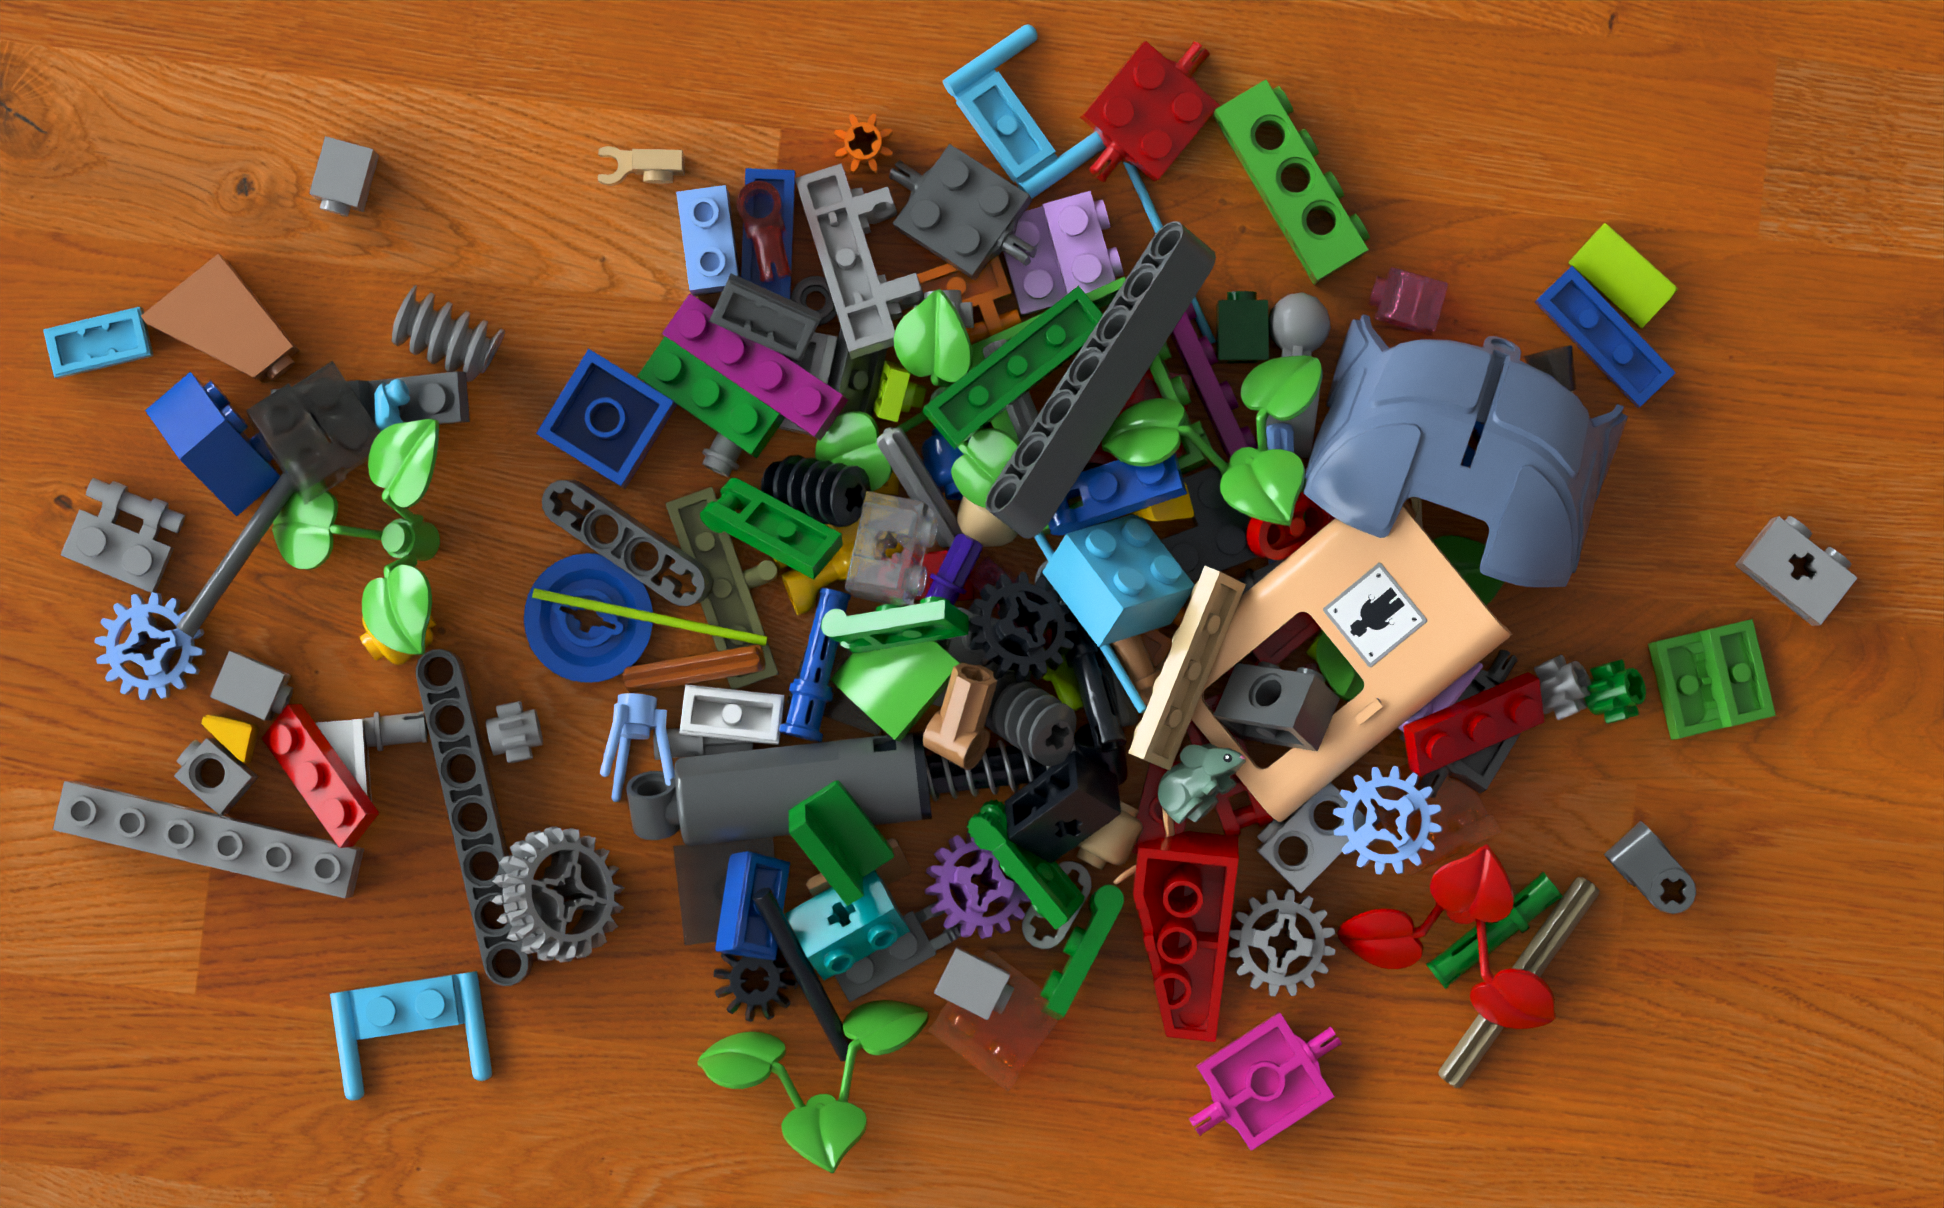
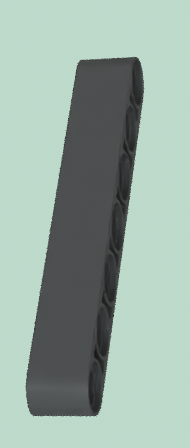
(1100, 380)
(459, 795)

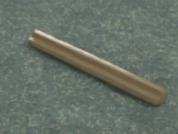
(1533, 959)

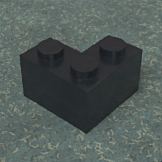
(1218, 533)

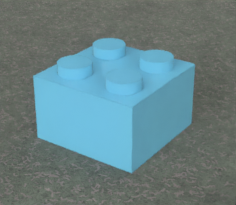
(1118, 579)

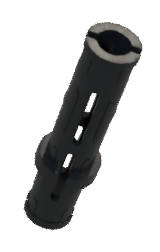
(1095, 690)

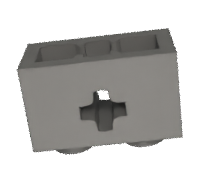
(1769, 566)

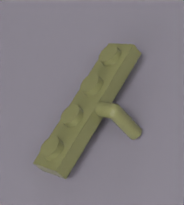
(730, 597)

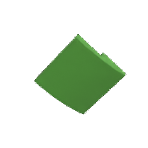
(1711, 679)
(896, 683)

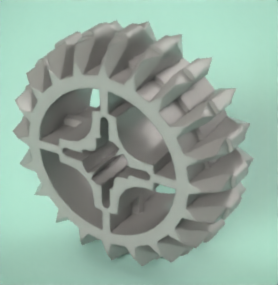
(540, 913)

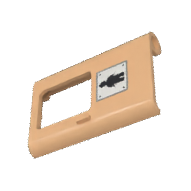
(1391, 613)

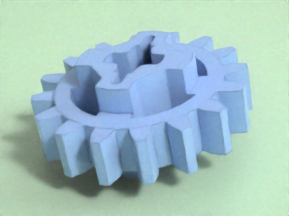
(158, 668)
(1407, 807)

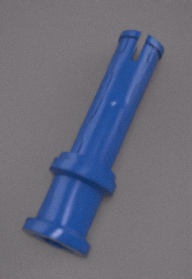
(812, 688)

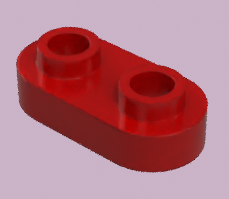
(1284, 539)

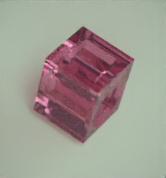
(1408, 300)

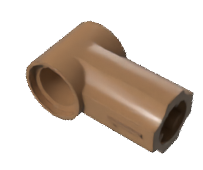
(958, 726)

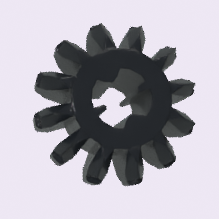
(758, 995)

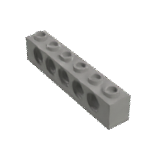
(208, 839)

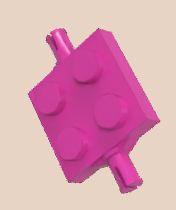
(1265, 1081)

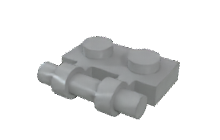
(117, 550)

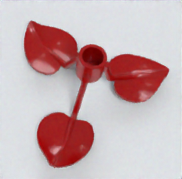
(1469, 892)

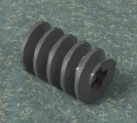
(1032, 720)

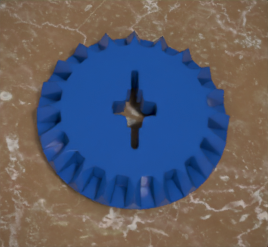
(558, 636)

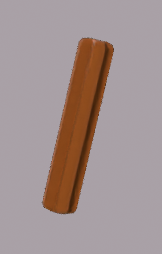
(694, 669)

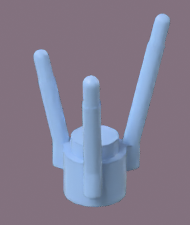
(634, 719)

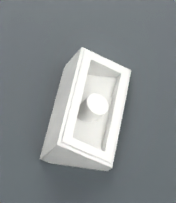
(732, 714)

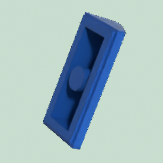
(741, 923)

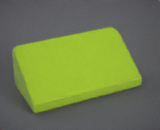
(1623, 275)

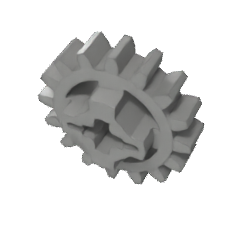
(1302, 946)

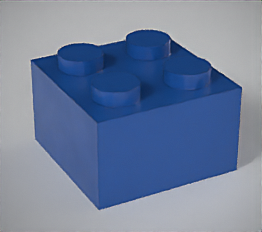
(606, 419)

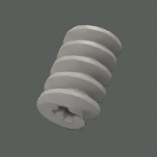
(445, 335)

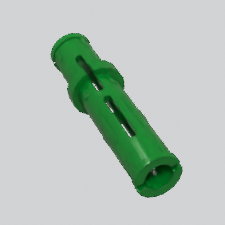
(1465, 953)

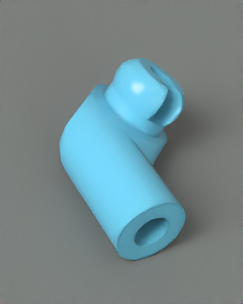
(387, 400)

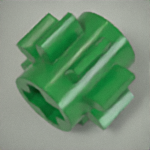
(1615, 691)

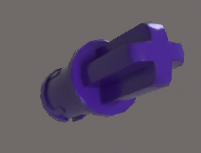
(955, 568)

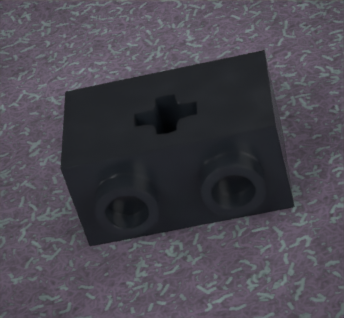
(1062, 807)

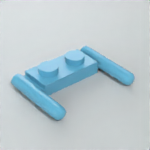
(1006, 123)
(405, 1009)

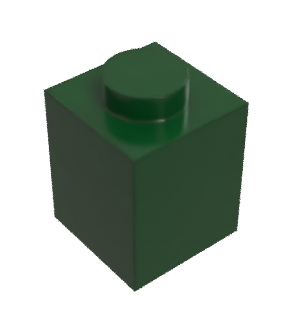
(1242, 329)

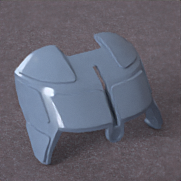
(1405, 424)

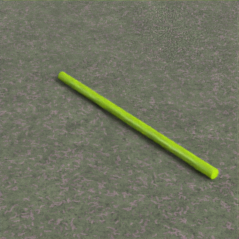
(649, 617)

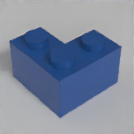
(212, 442)

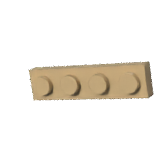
(1186, 668)

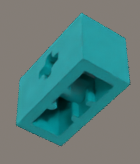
(840, 934)

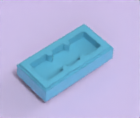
(98, 342)

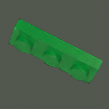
(711, 397)

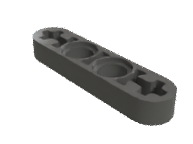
(629, 537)

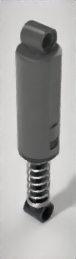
(892, 782)

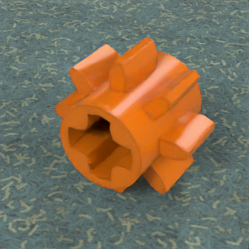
(870, 132)

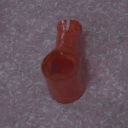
(765, 231)

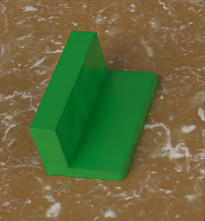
(839, 839)

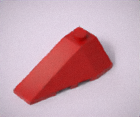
(1185, 916)

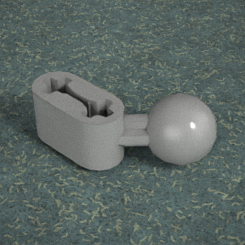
(1298, 328)

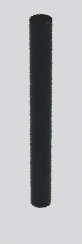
(802, 970)

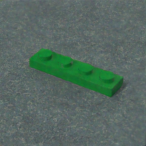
(1014, 368)

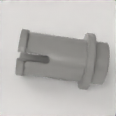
(722, 456)
(395, 729)

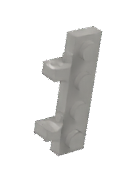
(838, 227)

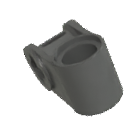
(1646, 863)

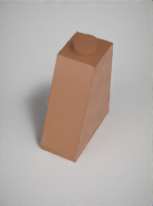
(224, 320)

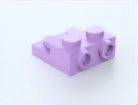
(1067, 254)

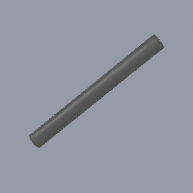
(236, 556)

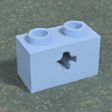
(707, 238)

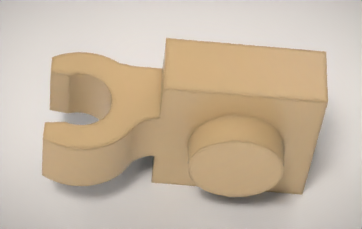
(654, 164)

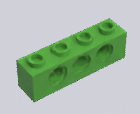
(1317, 253)

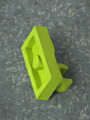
(896, 392)

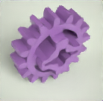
(974, 905)

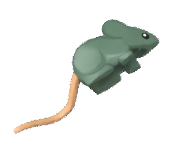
(1192, 786)

